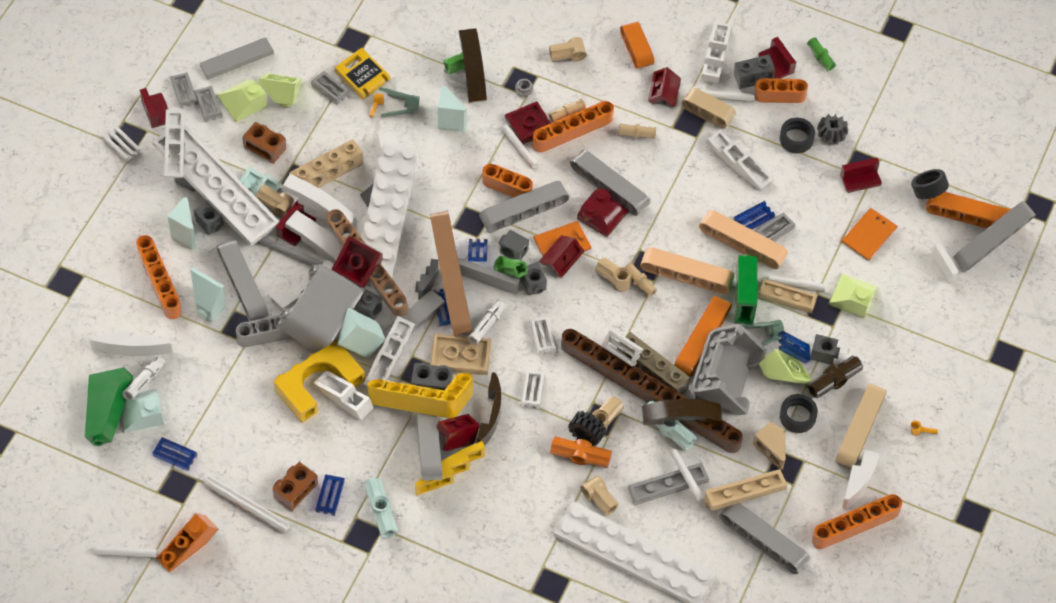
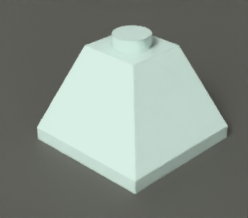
(208, 295)
(142, 411)

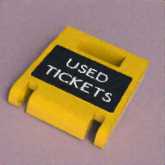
(365, 75)

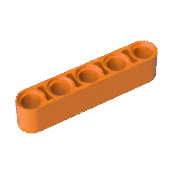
(583, 122)
(965, 209)
(162, 283)
(711, 319)
(852, 528)

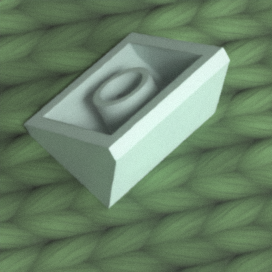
(451, 112)
(181, 224)
(360, 334)

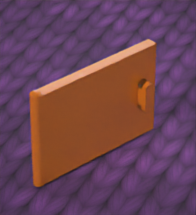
(869, 234)
(547, 239)

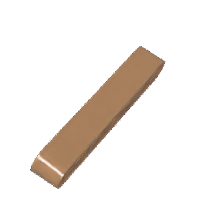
(451, 273)
(379, 284)

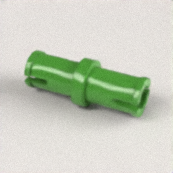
(821, 54)

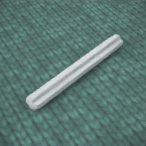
(247, 504)

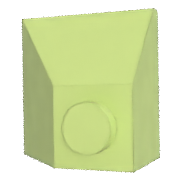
(281, 88)
(243, 99)
(853, 295)
(784, 368)

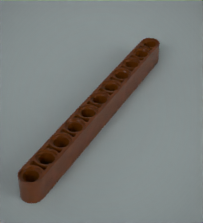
(641, 387)

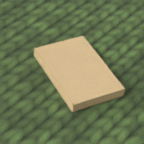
(461, 354)

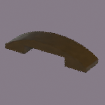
(473, 65)
(494, 392)
(681, 409)

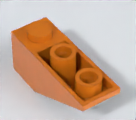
(188, 541)

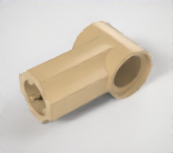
(572, 49)
(277, 202)
(614, 273)
(609, 410)
(597, 491)

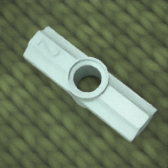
(677, 433)
(383, 517)

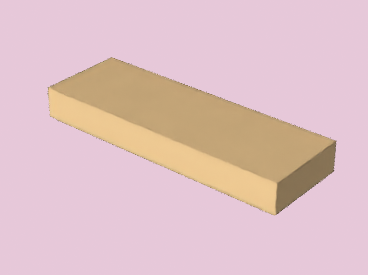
(787, 296)

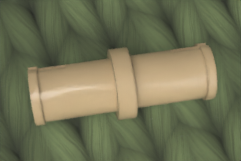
(566, 110)
(637, 131)
(641, 281)

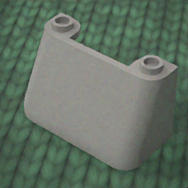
(320, 308)
(725, 367)

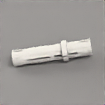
(496, 309)
(148, 373)

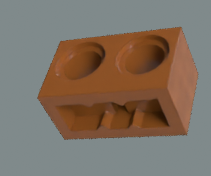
(263, 145)
(298, 488)

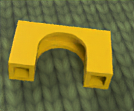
(333, 359)

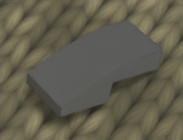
(428, 279)

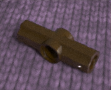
(835, 376)

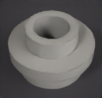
(524, 83)

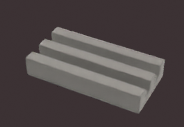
(331, 93)
(187, 101)
(213, 115)
(781, 233)

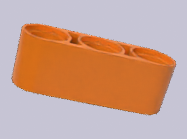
(637, 45)
(781, 90)
(501, 176)

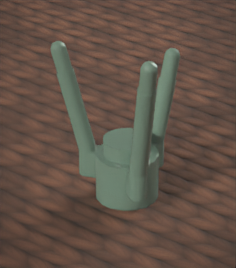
(410, 102)
(771, 328)

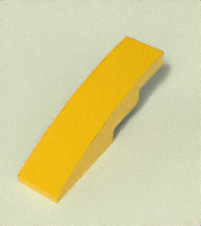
(451, 466)

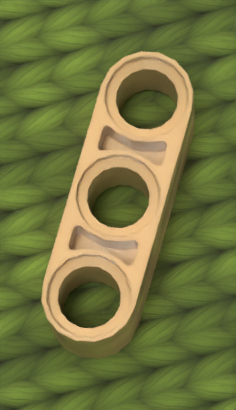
(708, 107)

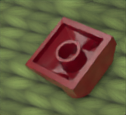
(602, 212)
(357, 261)

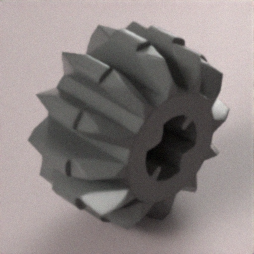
(832, 129)

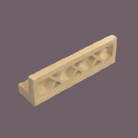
(745, 490)

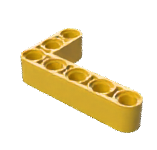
(423, 399)

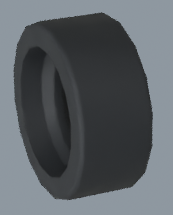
(800, 124)
(930, 184)
(800, 400)

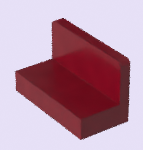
(781, 59)
(664, 87)
(154, 107)
(860, 175)
(286, 234)
(562, 255)
(458, 431)

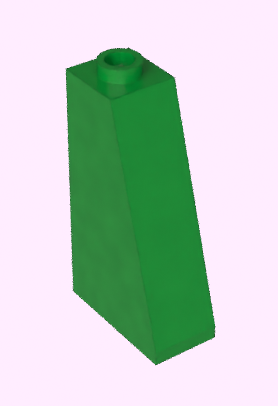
(746, 289)
(105, 404)

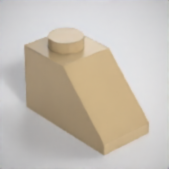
(771, 443)

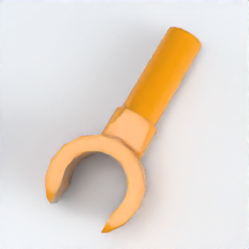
(378, 100)
(916, 432)

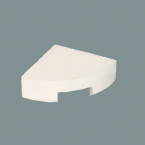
(283, 300)

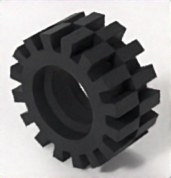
(587, 427)

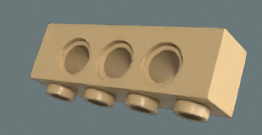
(331, 165)

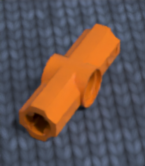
(580, 452)

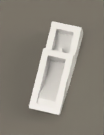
(344, 395)
(860, 477)

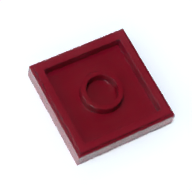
(526, 121)

